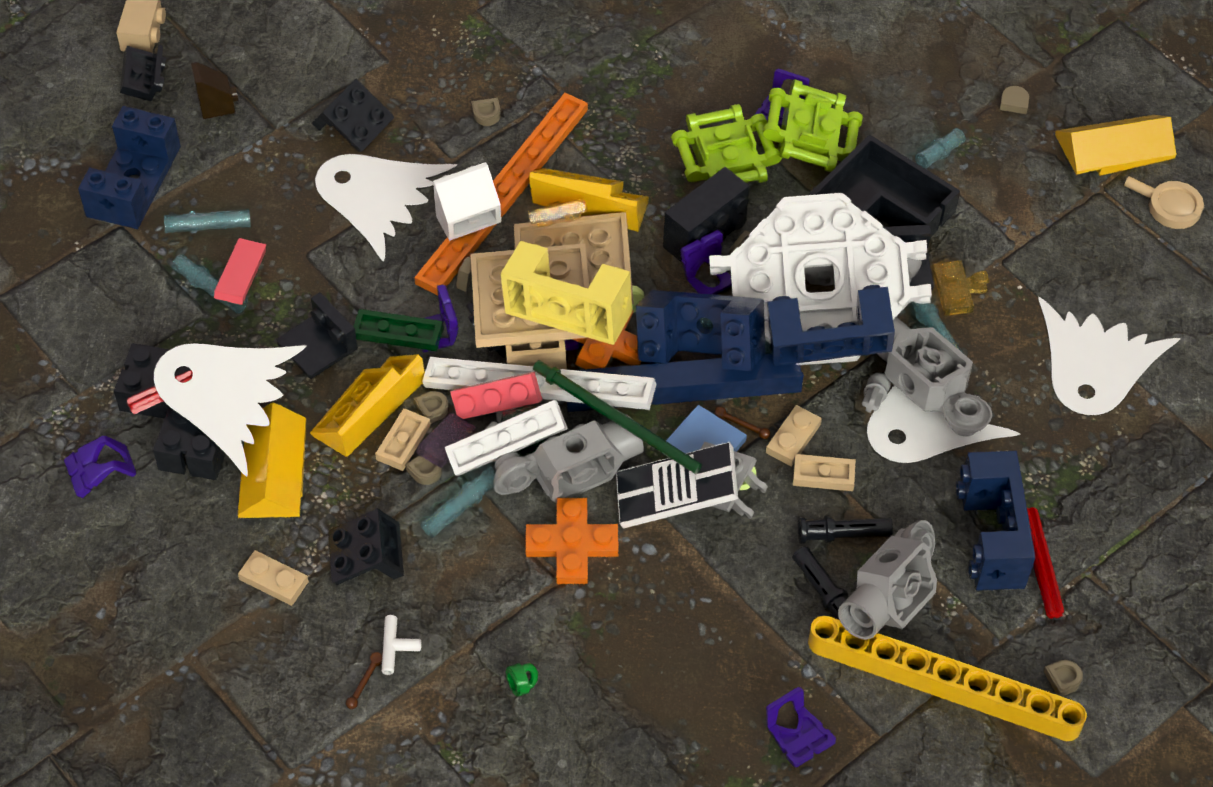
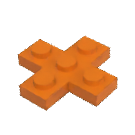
(598, 354)
(572, 540)

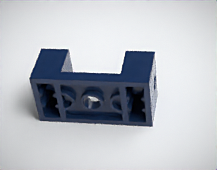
(144, 148)
(672, 324)
(871, 335)
(1004, 556)

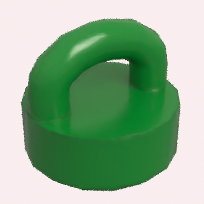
(518, 679)

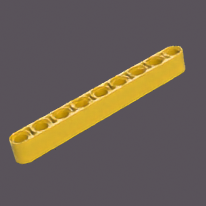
(955, 690)

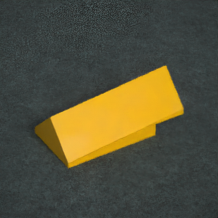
(1118, 144)
(599, 194)
(369, 402)
(274, 466)

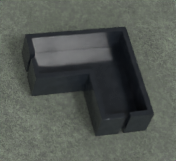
(891, 187)
(177, 433)

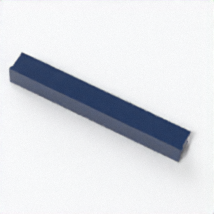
(708, 380)

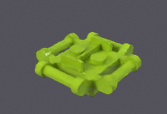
(810, 125)
(725, 146)

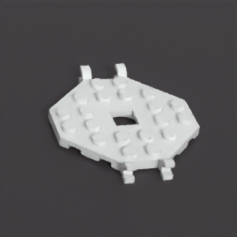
(819, 234)

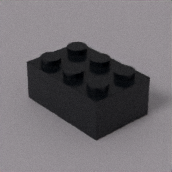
(712, 206)

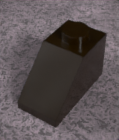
(213, 91)

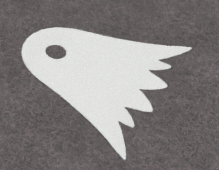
(375, 192)
(1096, 359)
(223, 390)
(925, 431)

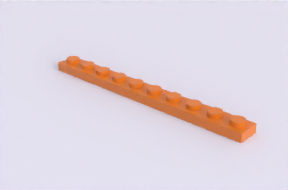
(509, 185)

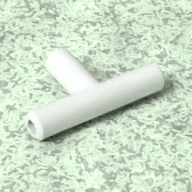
(393, 644)

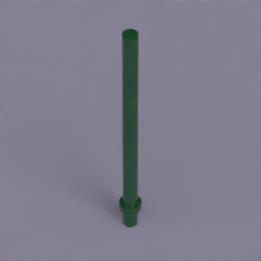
(554, 376)

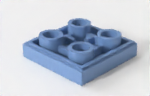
(705, 427)

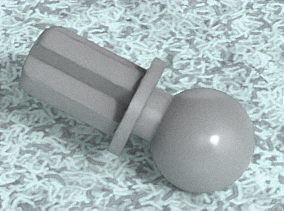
(875, 391)

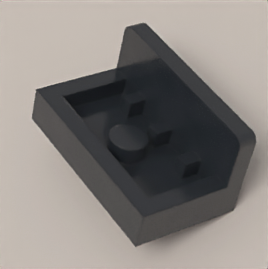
(142, 72)

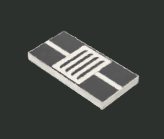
(670, 489)

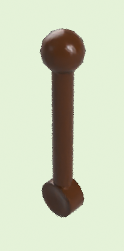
(720, 412)
(376, 660)

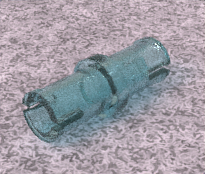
(940, 148)

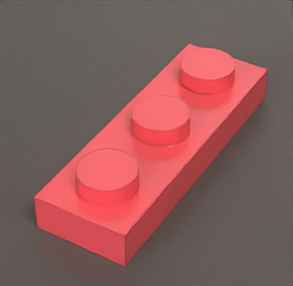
(496, 395)

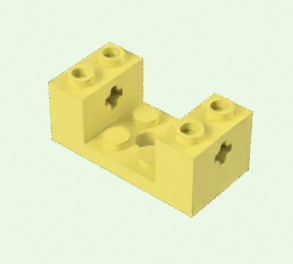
(589, 312)

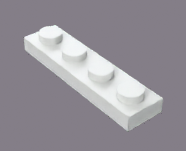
(506, 438)

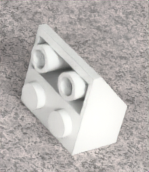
(466, 201)

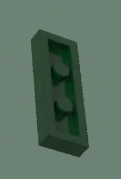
(398, 330)

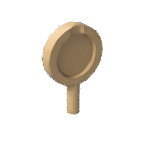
(1171, 203)

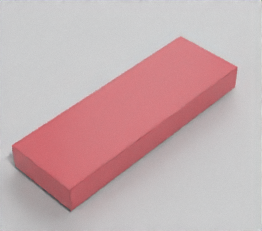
(240, 271)

